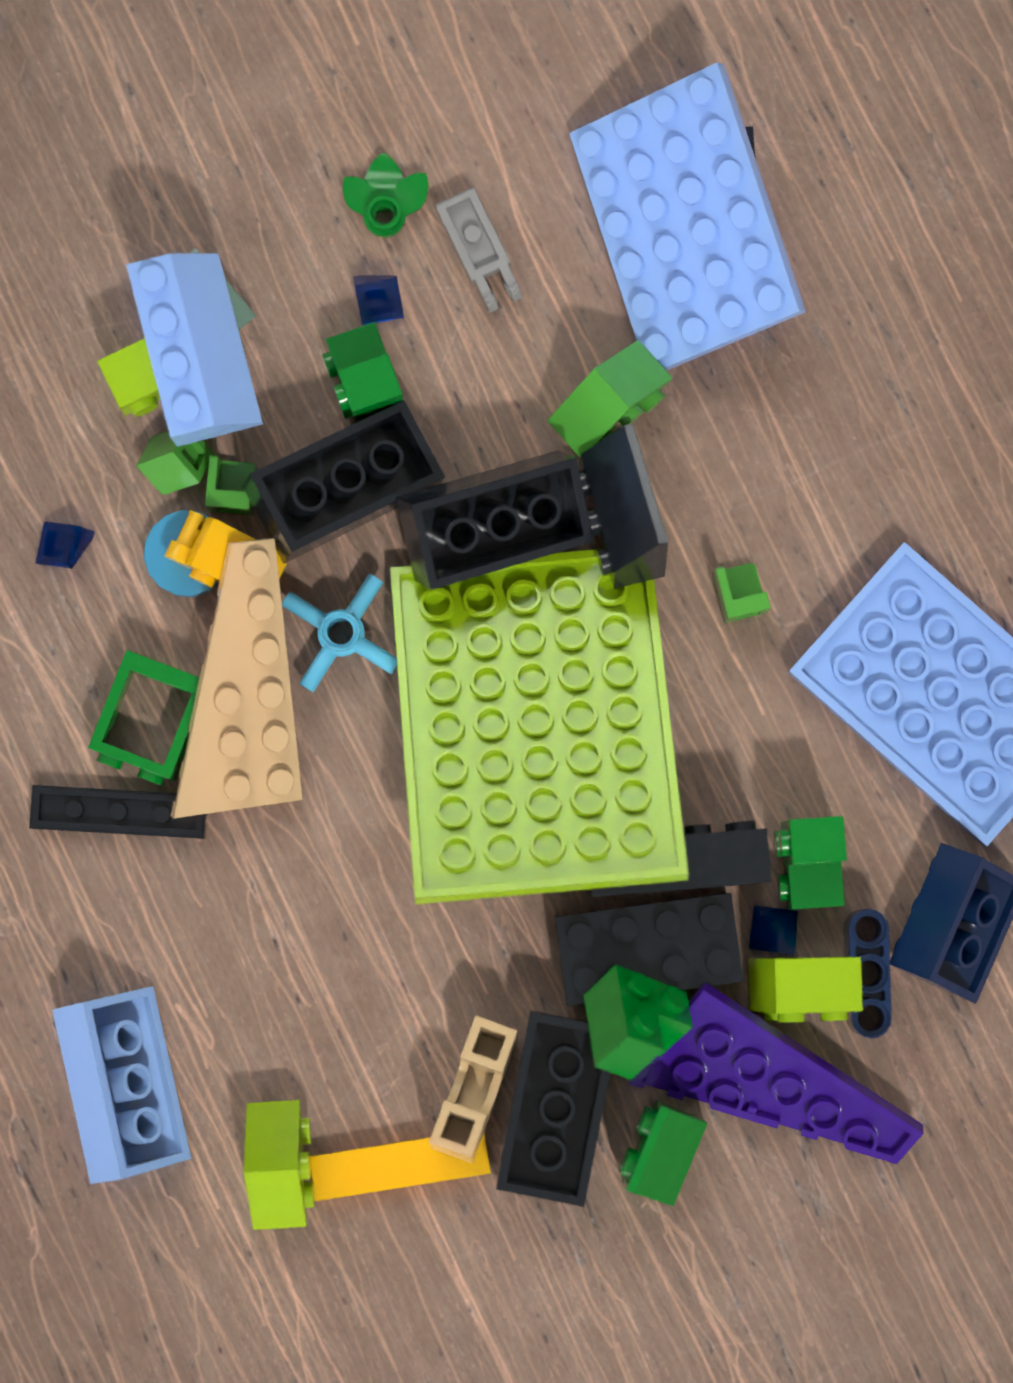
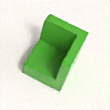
(172, 466)
(225, 486)
(740, 592)

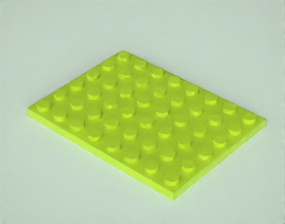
(535, 732)

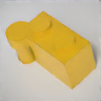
(203, 547)

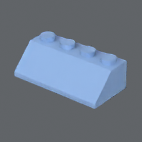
(194, 346)
(121, 1085)

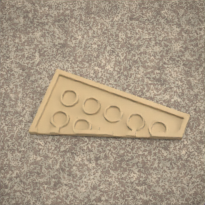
(242, 713)

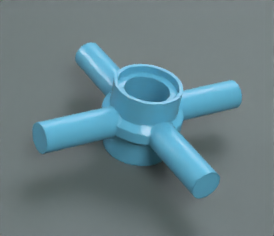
(324, 623)

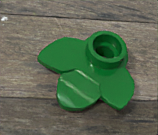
(385, 191)

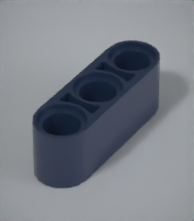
(878, 952)

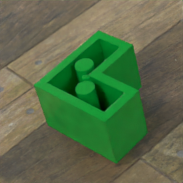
(364, 372)
(811, 861)
(634, 1020)

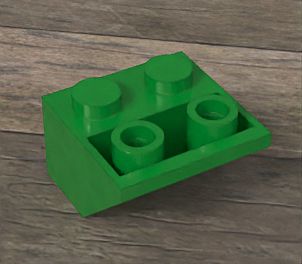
(662, 1153)

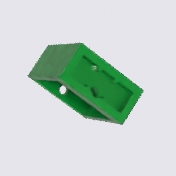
(163, 674)

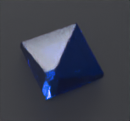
(378, 298)
(62, 544)
(773, 930)

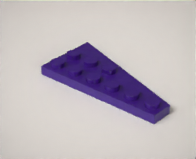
(771, 1079)

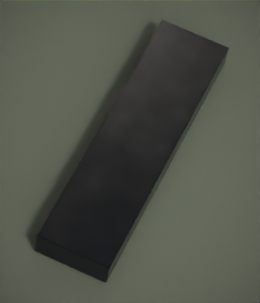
(111, 812)

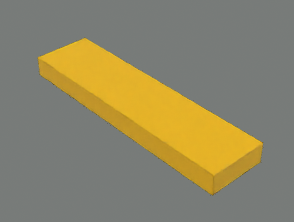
(389, 1168)

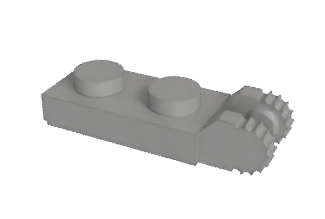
(477, 245)

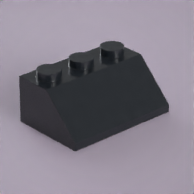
(623, 510)

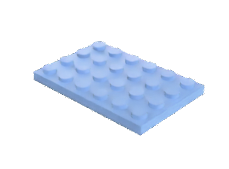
(687, 219)
(925, 688)

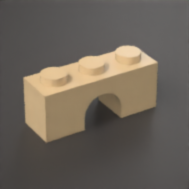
(474, 1089)

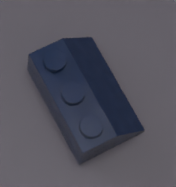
(957, 923)

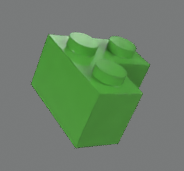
(611, 397)

